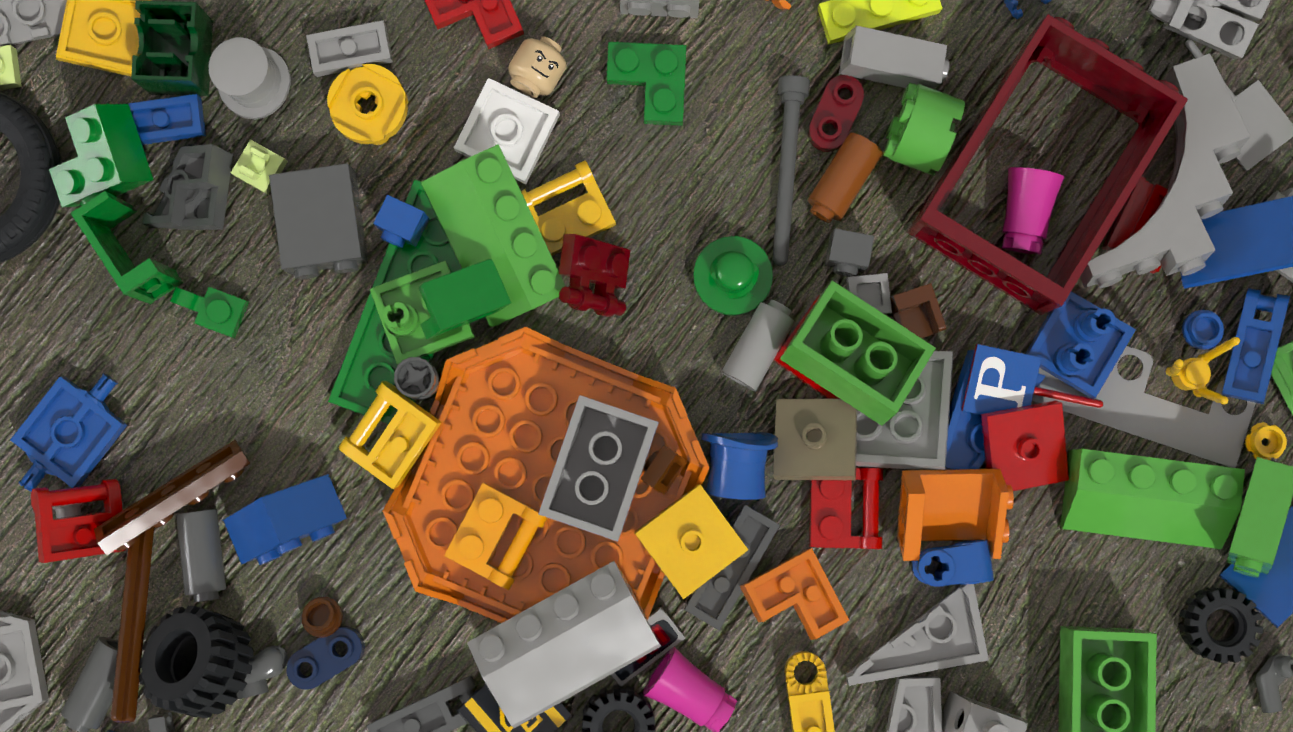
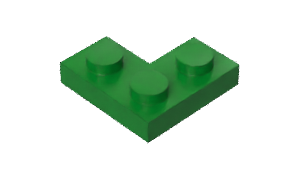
(659, 70)

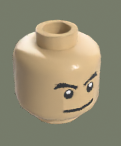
(537, 67)

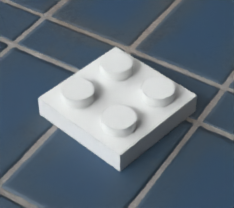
(513, 122)

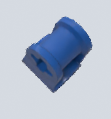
(960, 564)

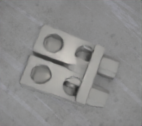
(1209, 24)

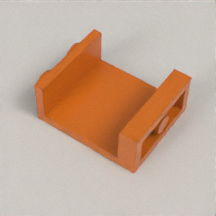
(953, 507)

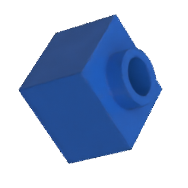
(400, 222)

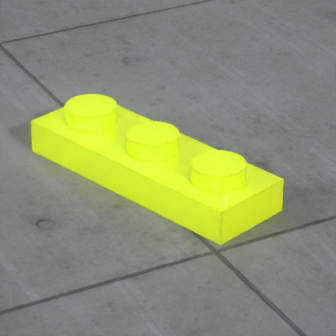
(843, 15)

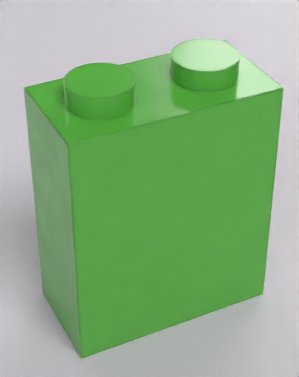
(1262, 518)

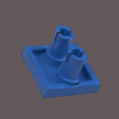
(1080, 344)

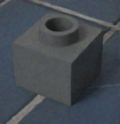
(849, 252)

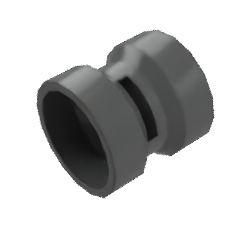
(412, 373)

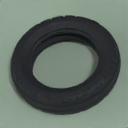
(36, 197)

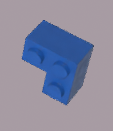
(283, 518)

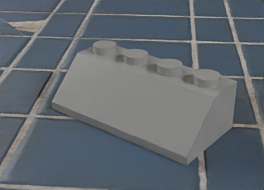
(563, 644)

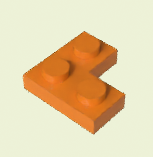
(798, 584)

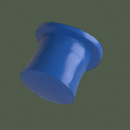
(738, 464)

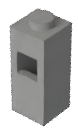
(893, 58)

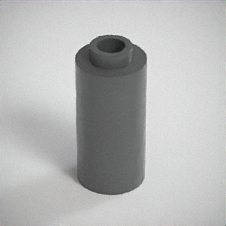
(201, 554)
(93, 689)

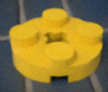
(360, 83)

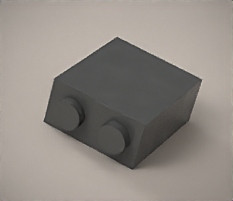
(318, 220)

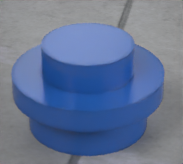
(1202, 329)

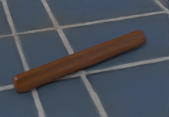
(132, 629)

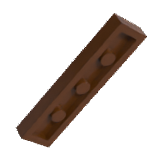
(161, 504)

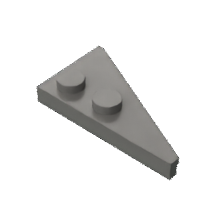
(939, 639)

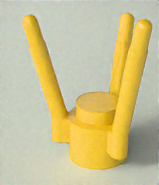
(1195, 372)

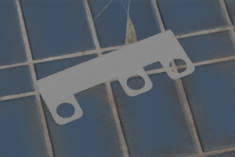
(1129, 409)

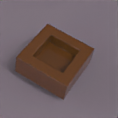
(662, 469)

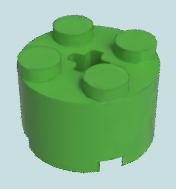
(924, 128)

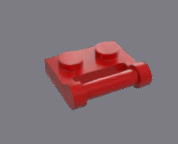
(832, 512)
(72, 535)

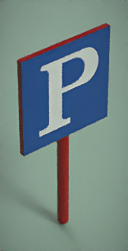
(1007, 381)

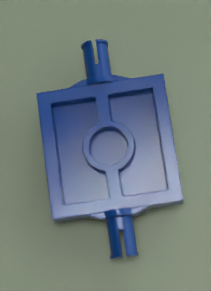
(68, 432)

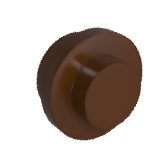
(322, 617)

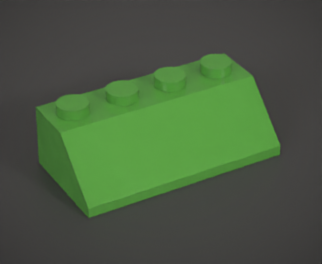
(490, 220)
(1151, 498)

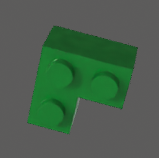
(107, 153)

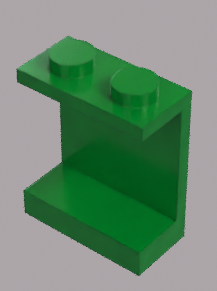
(96, 218)

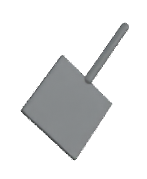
(1262, 117)

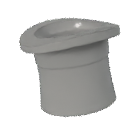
(249, 77)

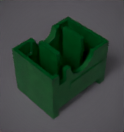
(171, 54)

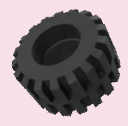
(195, 662)

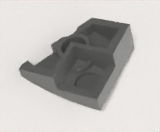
(194, 190)

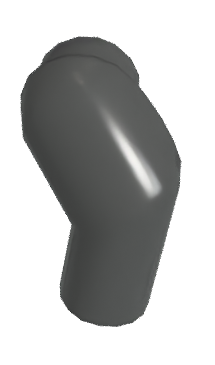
(1270, 678)

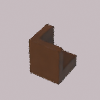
(918, 311)

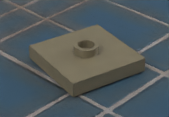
(815, 440)

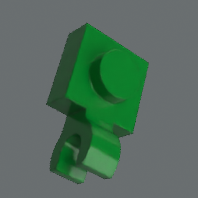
(215, 311)

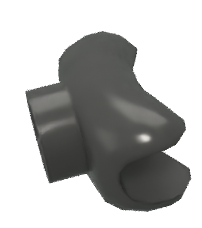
(265, 665)

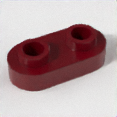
(837, 112)

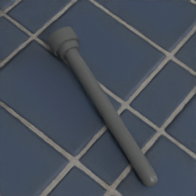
(793, 93)

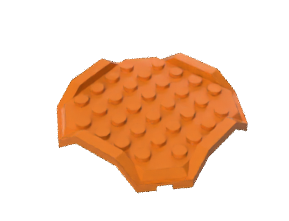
(504, 427)

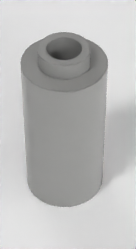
(759, 344)

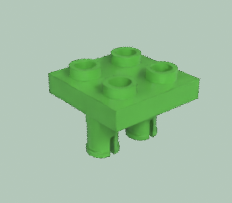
(404, 310)

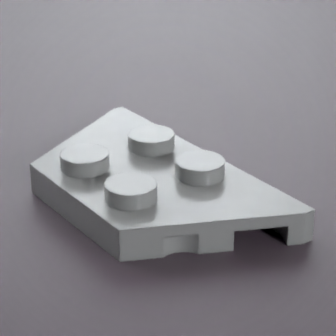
(21, 670)

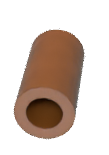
(844, 178)

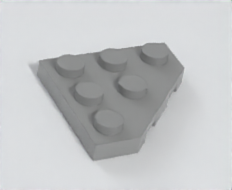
(919, 430)

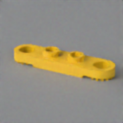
(809, 701)

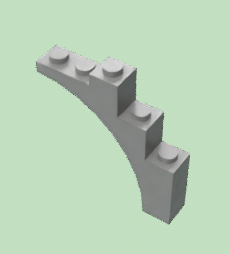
(1206, 135)

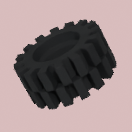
(1244, 625)
(618, 699)

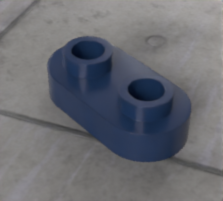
(324, 658)

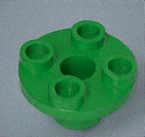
(732, 275)

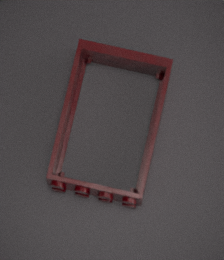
(1107, 77)

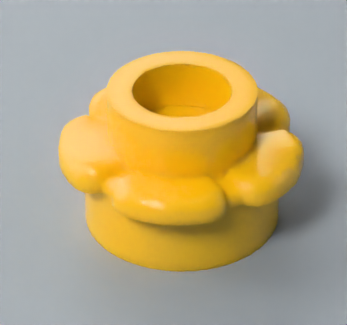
(1276, 441)

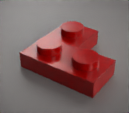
(494, 17)

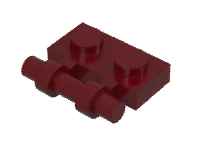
(594, 262)

